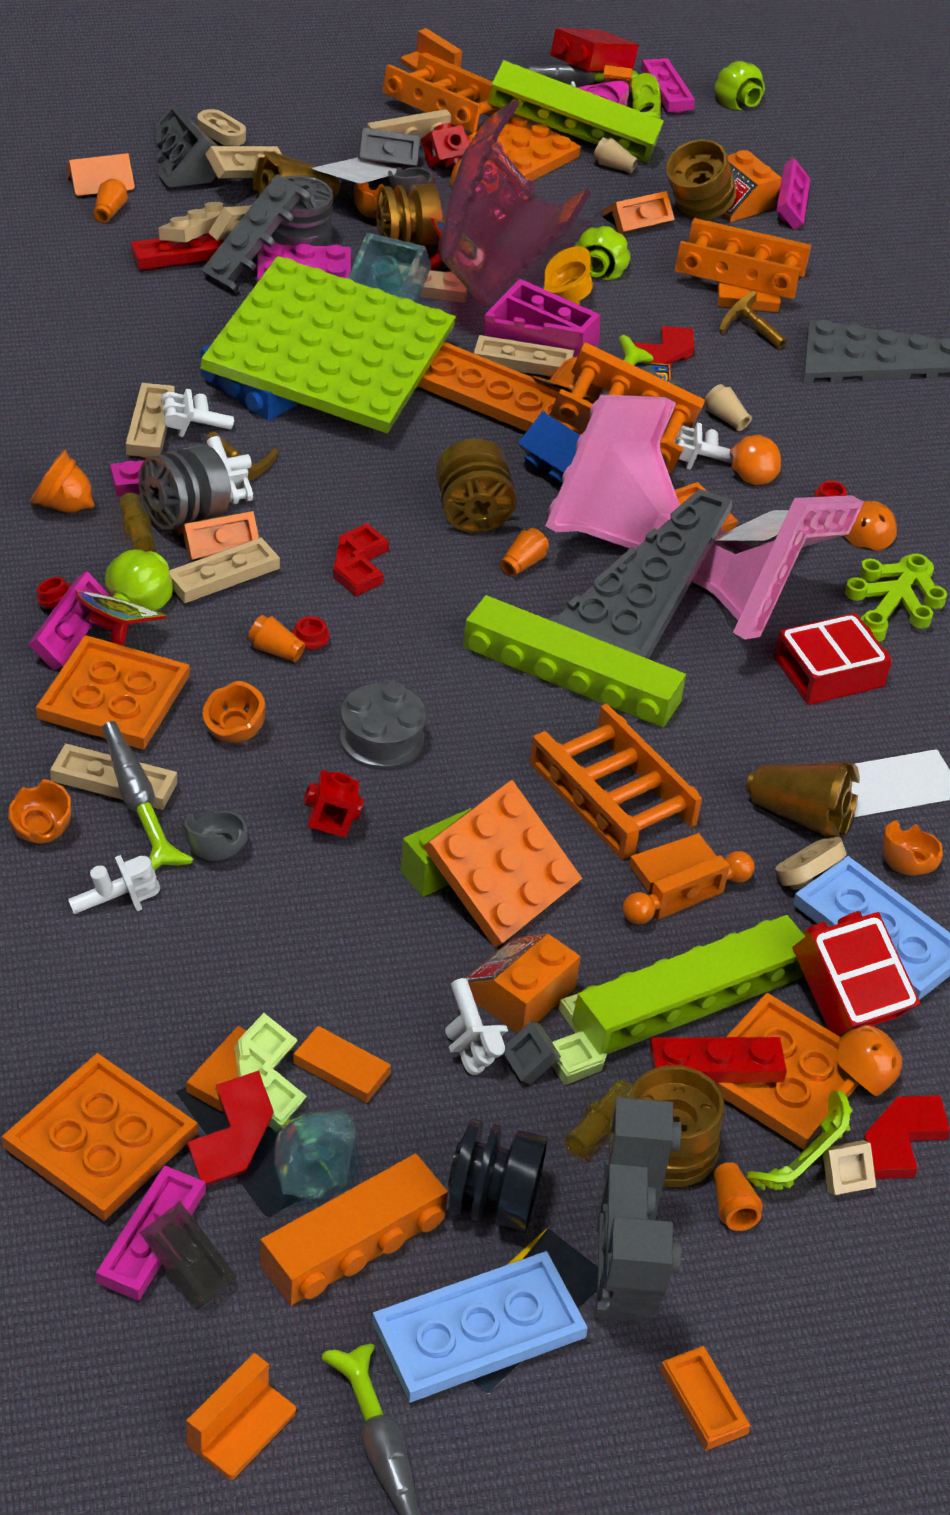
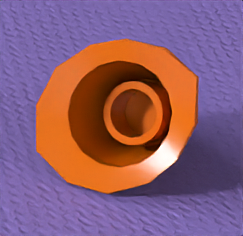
(64, 487)

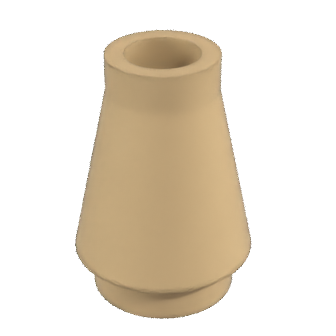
(613, 155)
(725, 405)

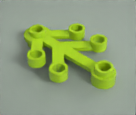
(913, 570)

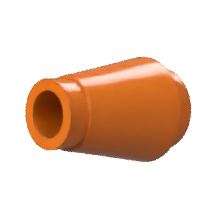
(110, 198)
(525, 551)
(274, 638)
(736, 1199)

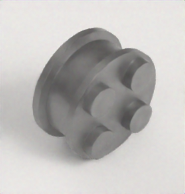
(382, 726)

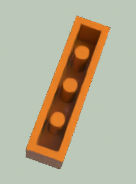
(353, 1229)

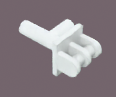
(179, 411)
(693, 445)
(237, 471)
(137, 879)
(474, 1042)

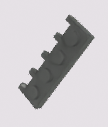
(254, 232)

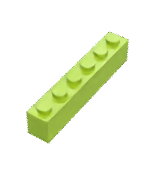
(574, 110)
(574, 660)
(689, 985)

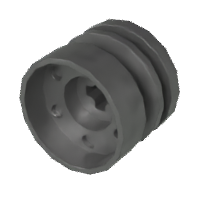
(311, 218)
(184, 486)

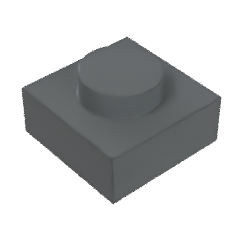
(531, 1052)

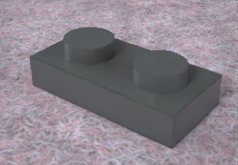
(388, 147)

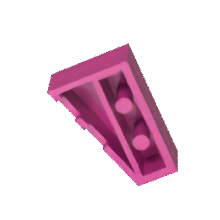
(542, 318)

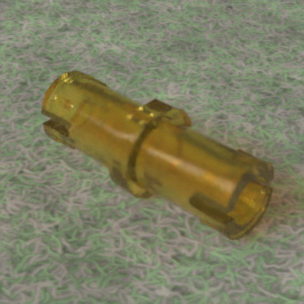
(136, 522)
(596, 1120)

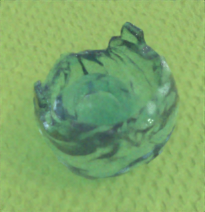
(314, 1153)

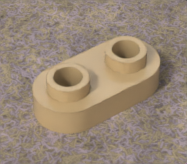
(221, 127)
(812, 860)

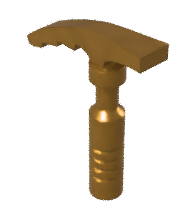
(743, 308)
(256, 468)

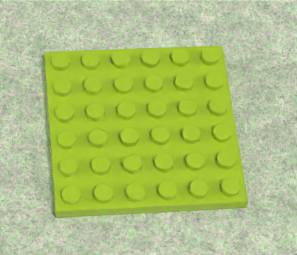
(329, 343)

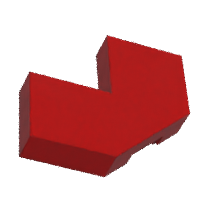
(675, 345)
(351, 562)
(905, 1121)
(232, 1149)

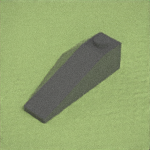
(182, 150)

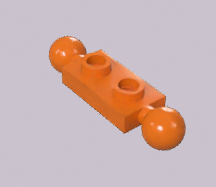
(688, 887)

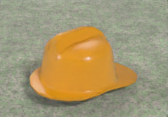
(570, 274)

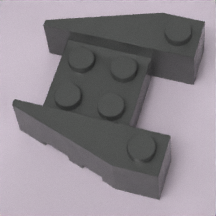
(632, 1246)

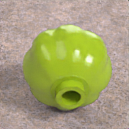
(739, 82)
(605, 247)
(140, 579)

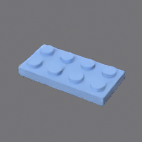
(917, 938)
(478, 1326)

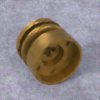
(701, 179)
(409, 216)
(475, 485)
(699, 1109)

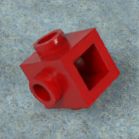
(445, 145)
(333, 803)

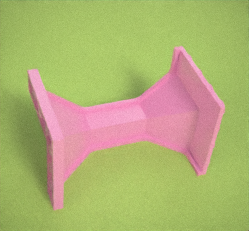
(624, 491)

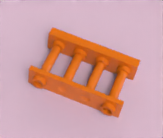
(441, 86)
(743, 258)
(625, 379)
(602, 808)

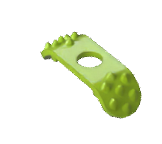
(646, 93)
(832, 1126)

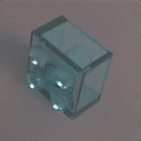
(391, 266)

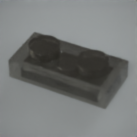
(188, 1255)

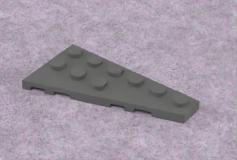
(870, 353)
(646, 584)

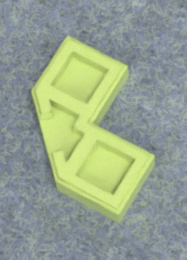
(262, 1050)
(577, 1053)

